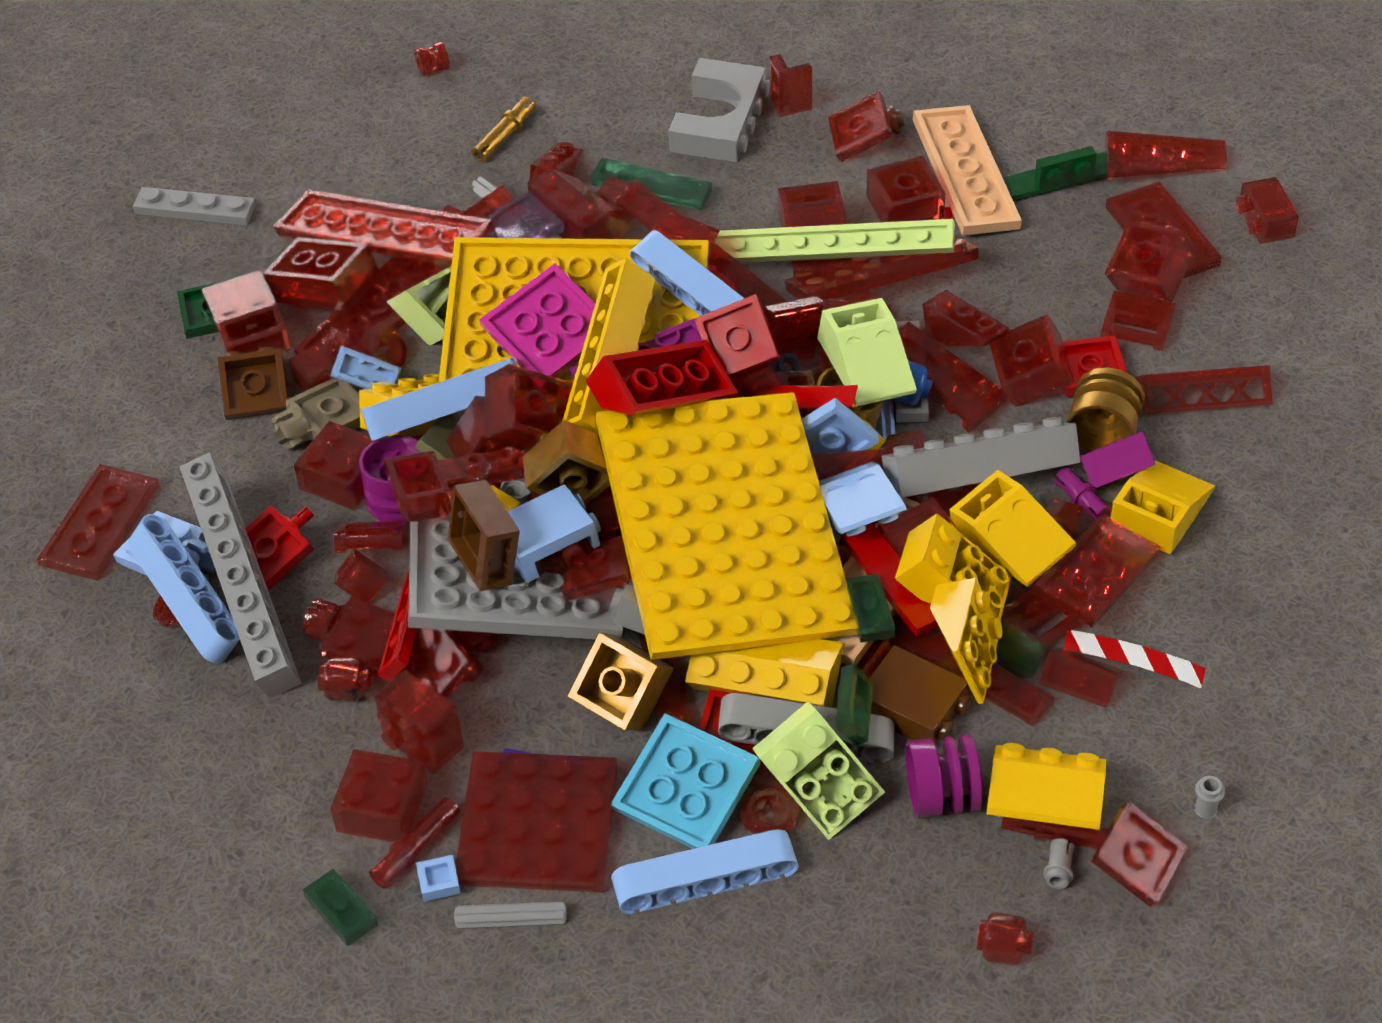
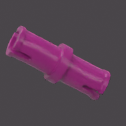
(1082, 494)

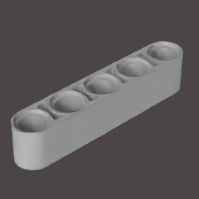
(752, 718)

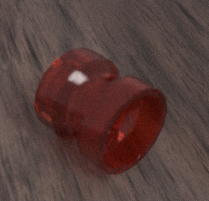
(431, 58)

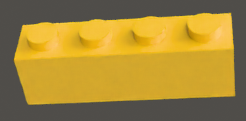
(780, 671)

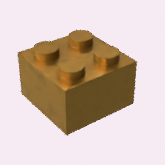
(570, 458)
(620, 682)

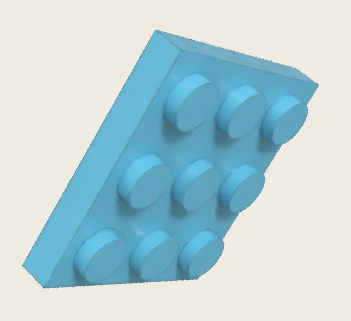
(685, 783)

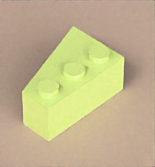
(425, 306)

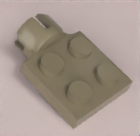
(313, 409)

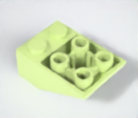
(867, 350)
(818, 770)

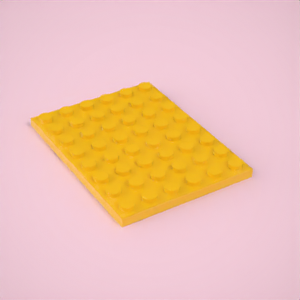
(495, 268)
(725, 526)

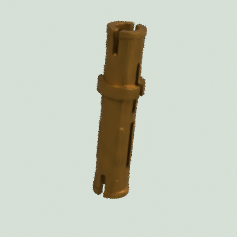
(511, 121)

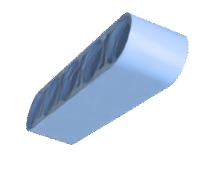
(682, 274)
(427, 402)
(184, 588)
(704, 870)

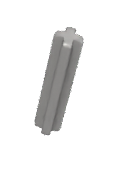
(510, 914)

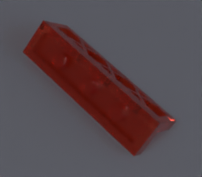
(1210, 377)

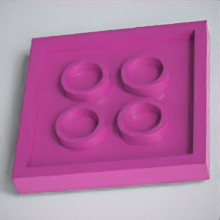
(543, 323)

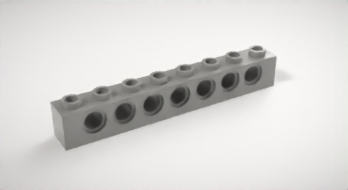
(240, 576)

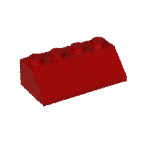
(660, 378)

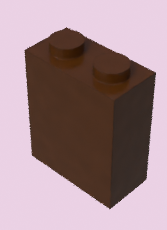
(918, 696)

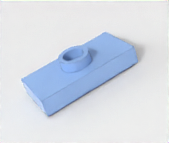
(362, 369)

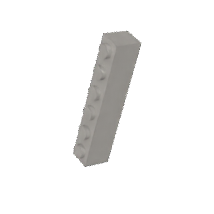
(975, 459)

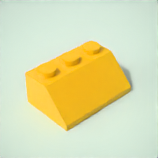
(1047, 786)

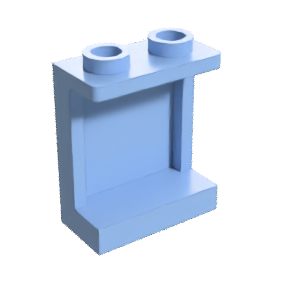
(549, 526)

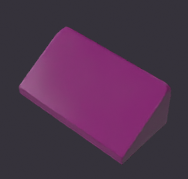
(1117, 460)

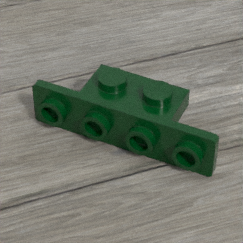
(1058, 172)

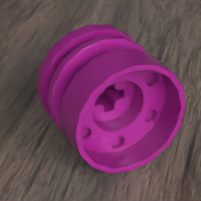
(377, 490)
(943, 776)

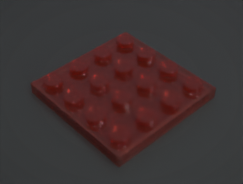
(536, 822)

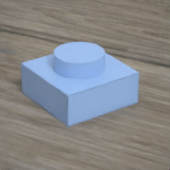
(438, 878)

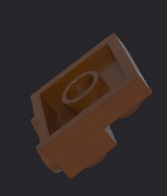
(253, 383)

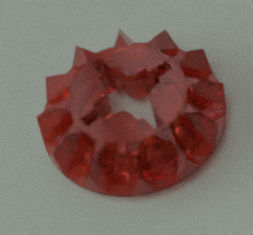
(384, 336)
(780, 802)

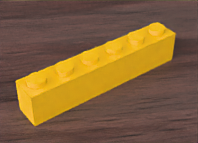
(612, 330)

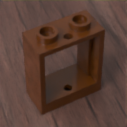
(483, 535)

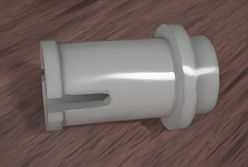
(1209, 794)
(1058, 869)

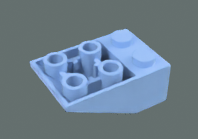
(860, 498)

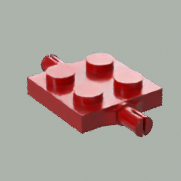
(278, 542)

